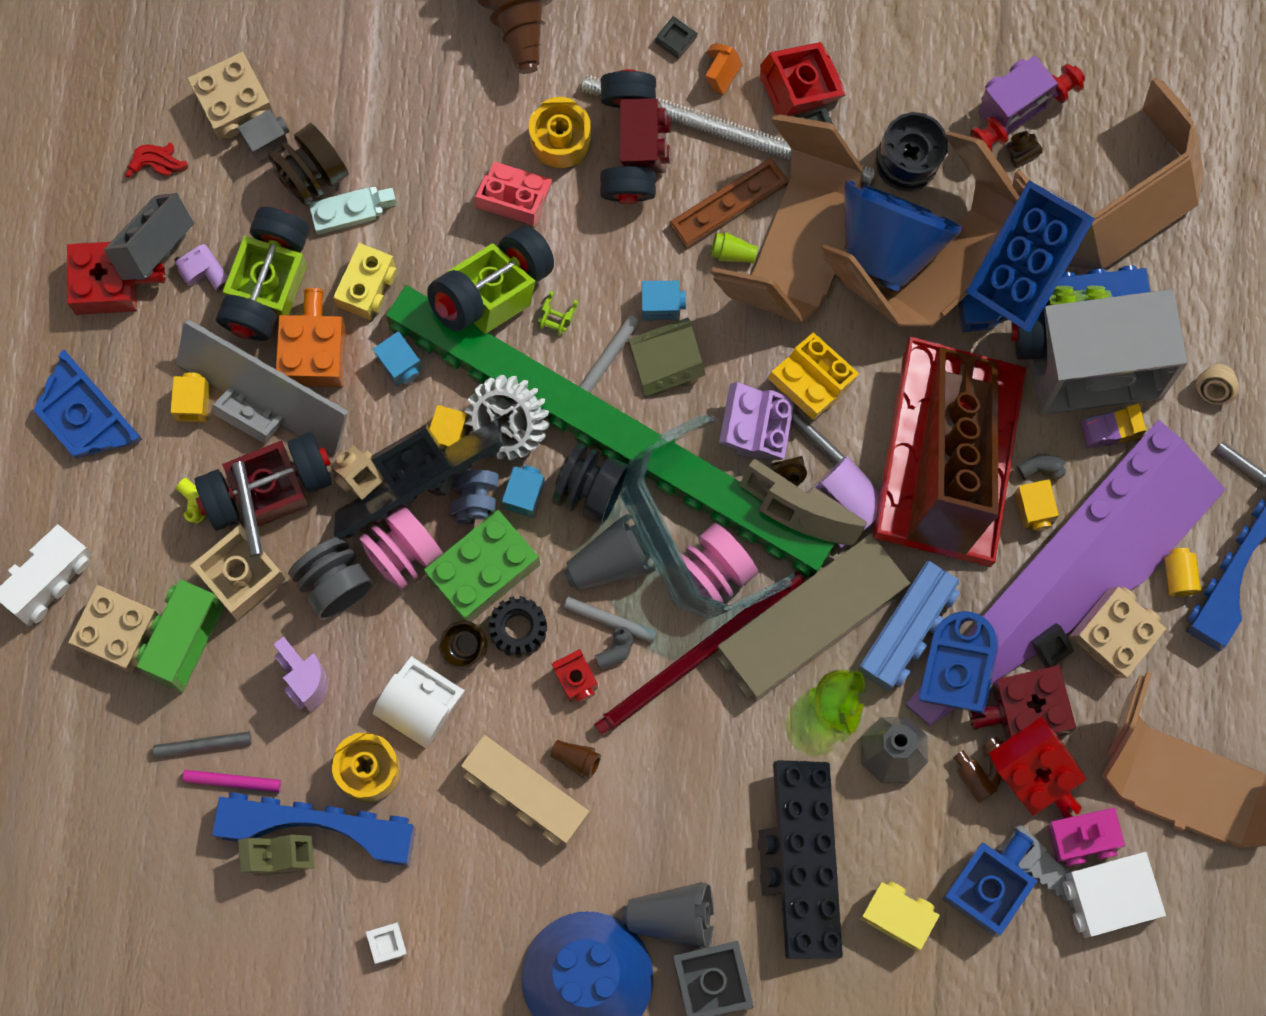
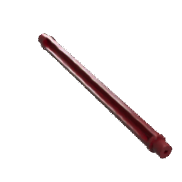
(688, 661)

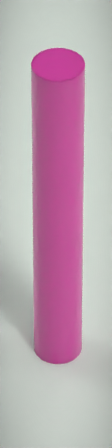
(232, 781)

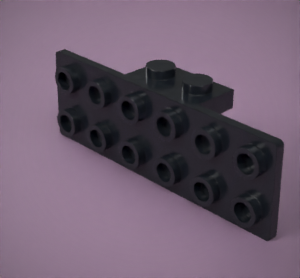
(413, 467)
(801, 860)

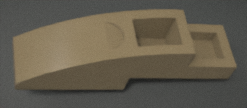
(807, 513)

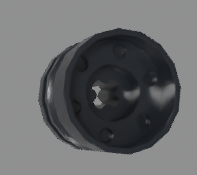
(913, 136)
(590, 483)

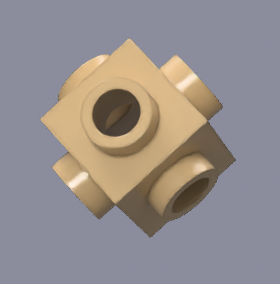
(356, 472)

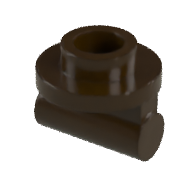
(1023, 148)
(791, 470)

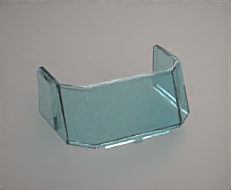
(660, 542)

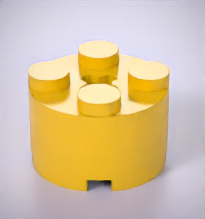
(563, 149)
(367, 748)

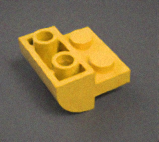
(813, 376)

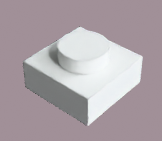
(386, 943)

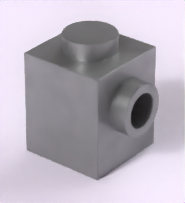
(264, 134)

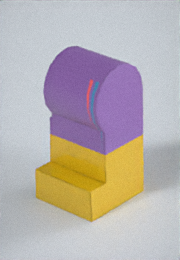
(1114, 427)

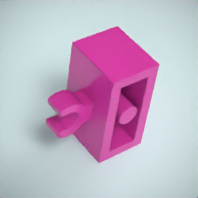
(1086, 836)

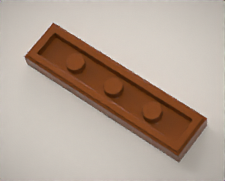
(728, 203)

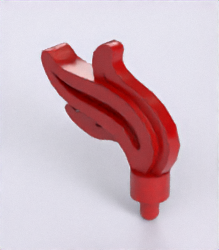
(158, 158)

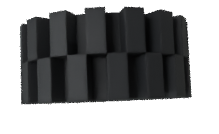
(523, 645)

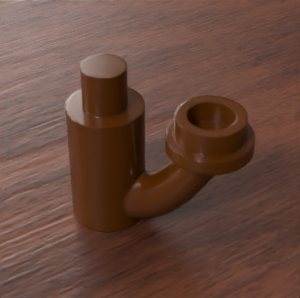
(974, 776)

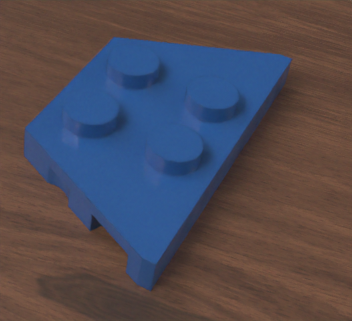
(81, 412)

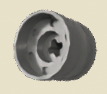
(331, 577)

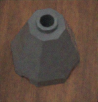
(888, 760)

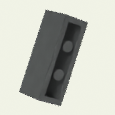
(149, 237)

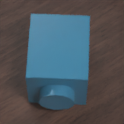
(662, 300)
(398, 359)
(523, 491)

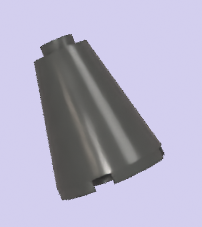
(610, 557)
(673, 915)

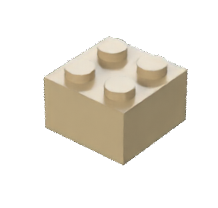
(235, 575)

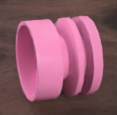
(400, 547)
(719, 562)

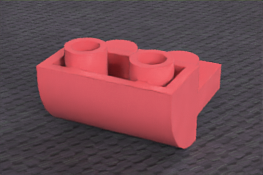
(513, 193)

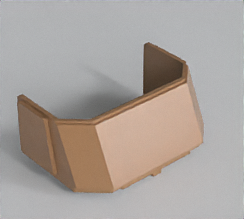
(1155, 200)
(790, 270)
(950, 273)
(1184, 781)

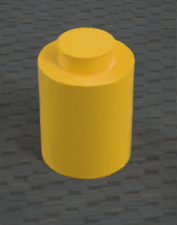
(1182, 573)

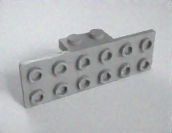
(257, 395)

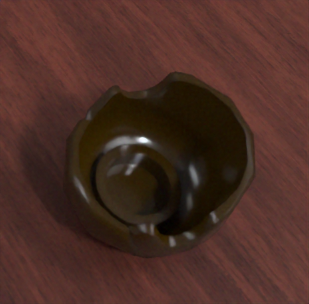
(463, 645)

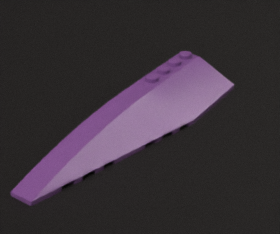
(1105, 545)

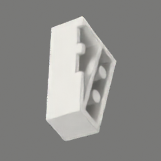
(43, 575)

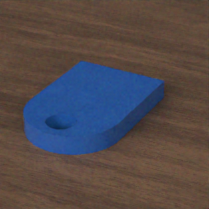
(960, 666)

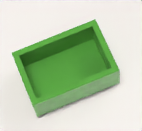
(482, 567)
(179, 635)

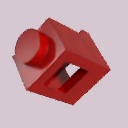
(565, 667)

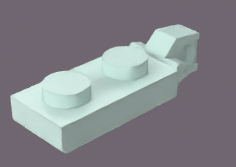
(350, 208)

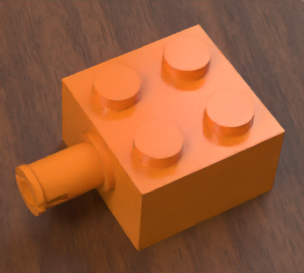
(312, 344)

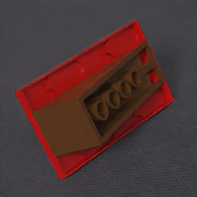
(949, 452)

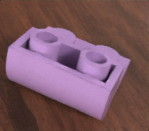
(756, 422)
(851, 489)
(305, 678)

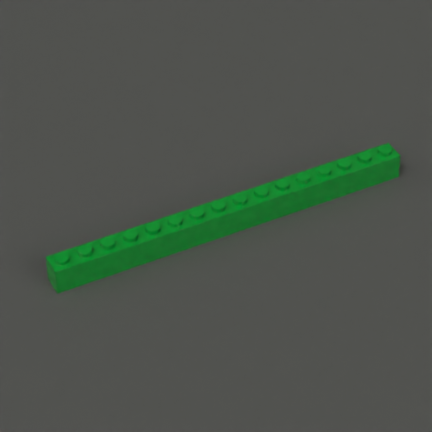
(610, 431)

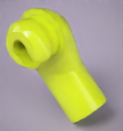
(190, 492)

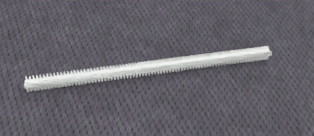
(722, 129)

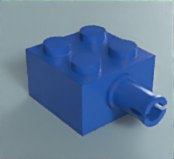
(992, 885)

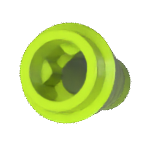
(732, 249)

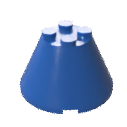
(892, 234)
(587, 968)

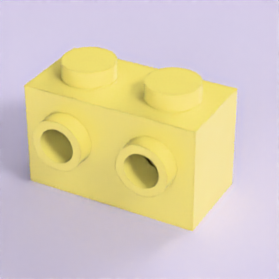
(365, 281)
(900, 916)

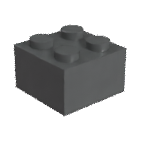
(713, 981)

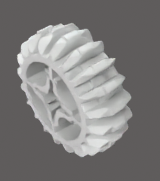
(488, 402)

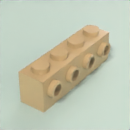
(525, 791)

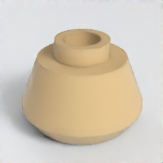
(1217, 384)

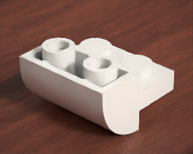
(417, 702)

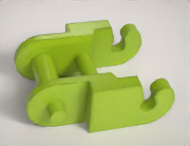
(566, 318)

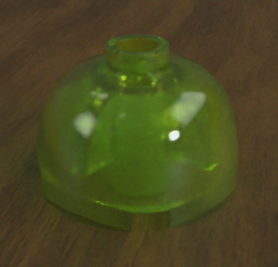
(837, 700)

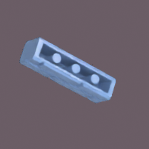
(909, 625)

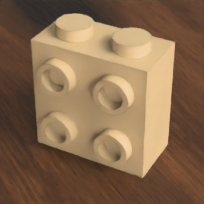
(229, 95)
(113, 629)
(1118, 631)

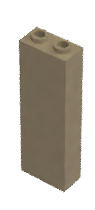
(812, 618)

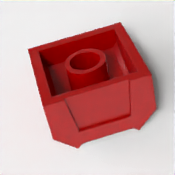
(800, 79)

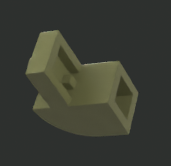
(276, 854)

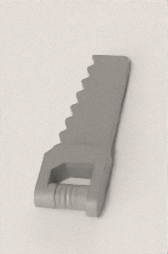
(1041, 865)

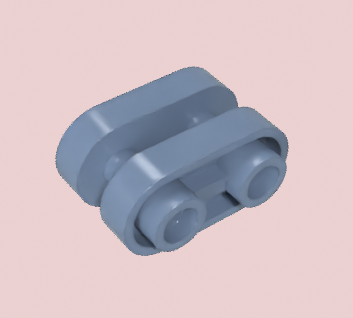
(474, 501)

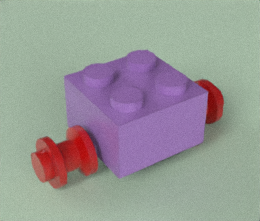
(1021, 96)

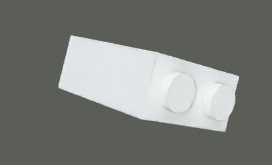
(1113, 895)

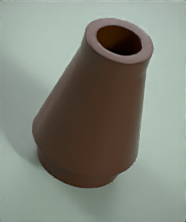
(577, 758)

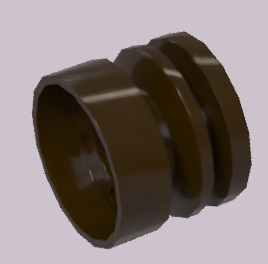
(308, 164)

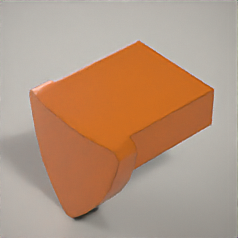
(723, 68)

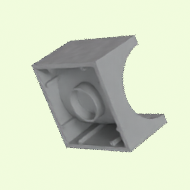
(1109, 352)

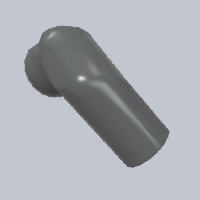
(1042, 462)
(619, 649)

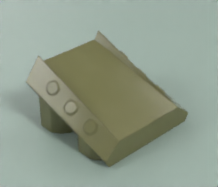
(667, 357)

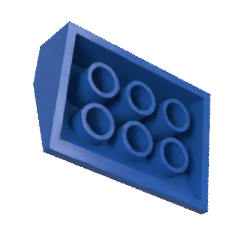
(1030, 255)

